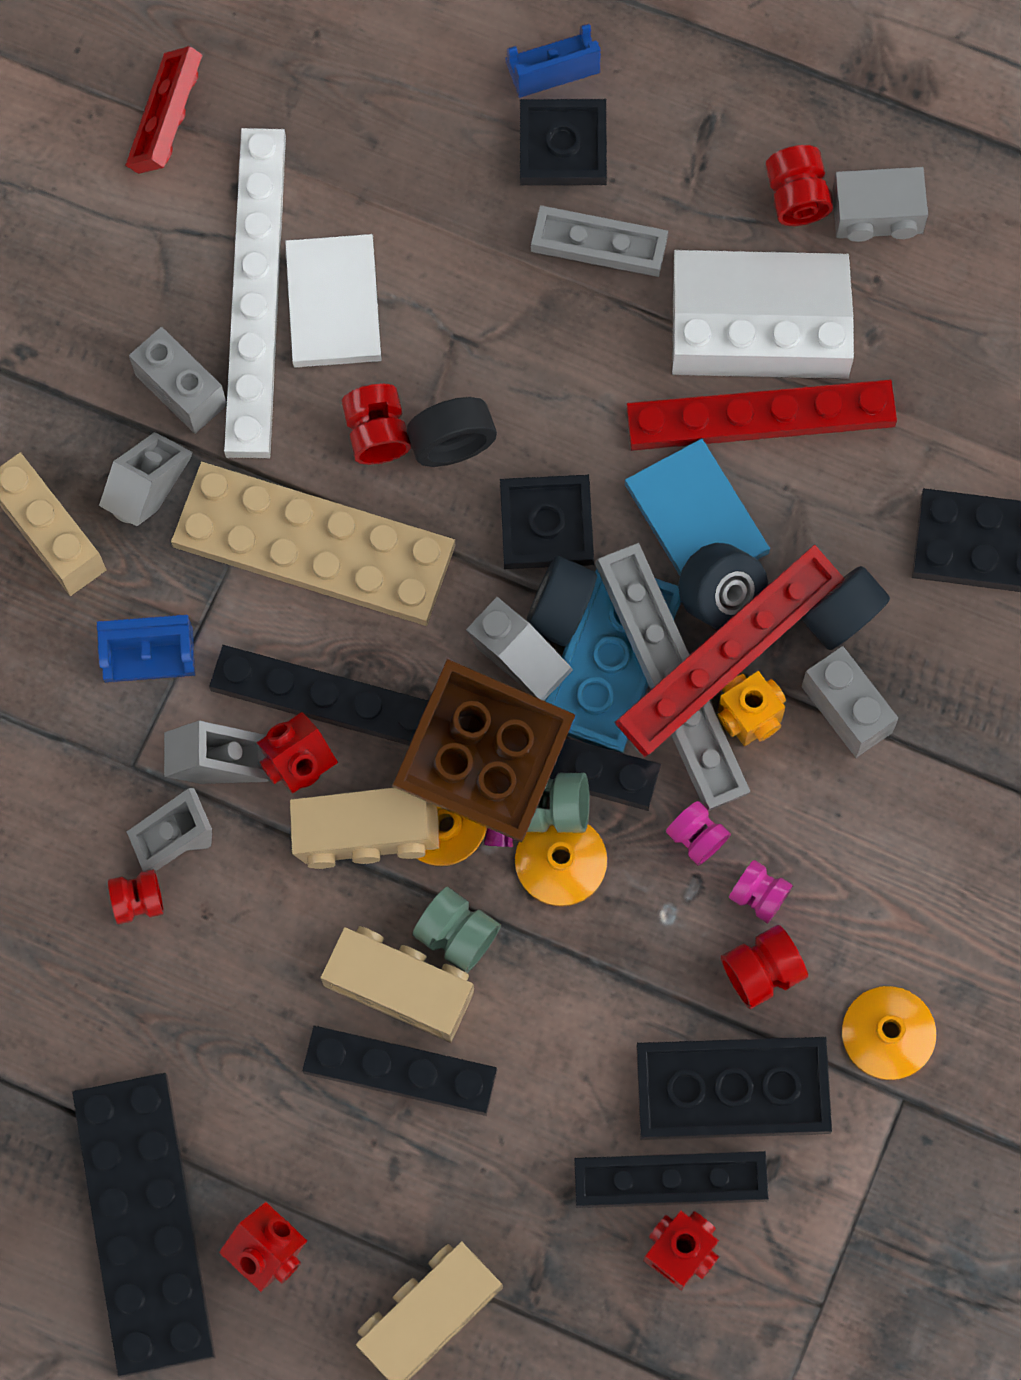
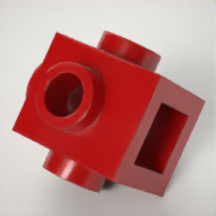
(295, 753)
(264, 1247)
(680, 1266)

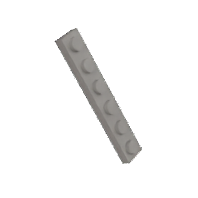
(659, 651)

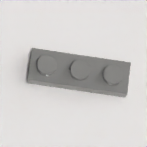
(599, 241)

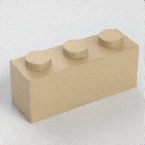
(48, 526)
(362, 827)
(398, 982)
(428, 1313)

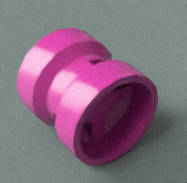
(691, 827)
(760, 891)

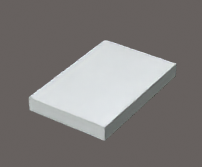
(333, 300)

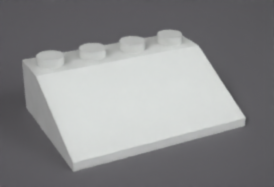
(762, 314)

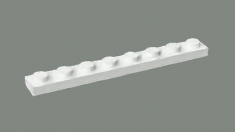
(255, 294)

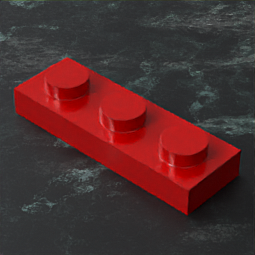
(164, 110)

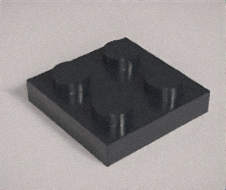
(563, 142)
(546, 521)

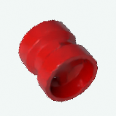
(125, 899)

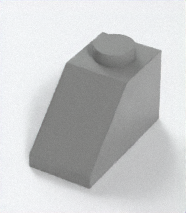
(143, 478)
(518, 649)
(213, 754)

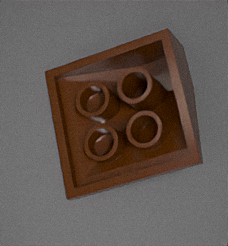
(484, 750)

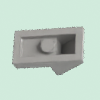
(171, 831)

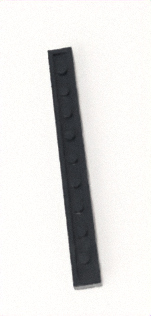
(397, 716)

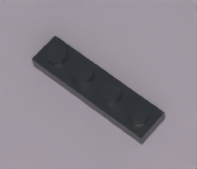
(400, 1070)
(671, 1179)

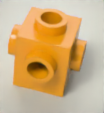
(746, 721)

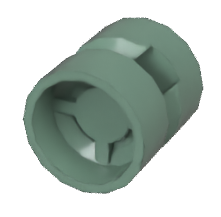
(568, 804)
(456, 929)

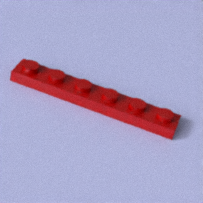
(761, 414)
(729, 651)

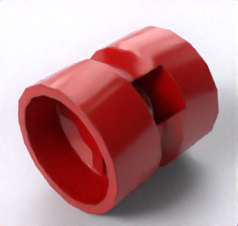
(799, 185)
(374, 418)
(763, 967)

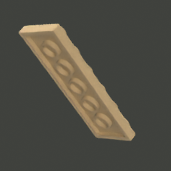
(313, 543)

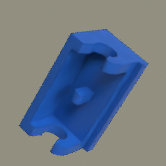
(554, 63)
(146, 648)

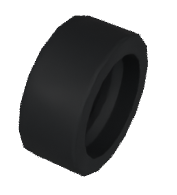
(451, 431)

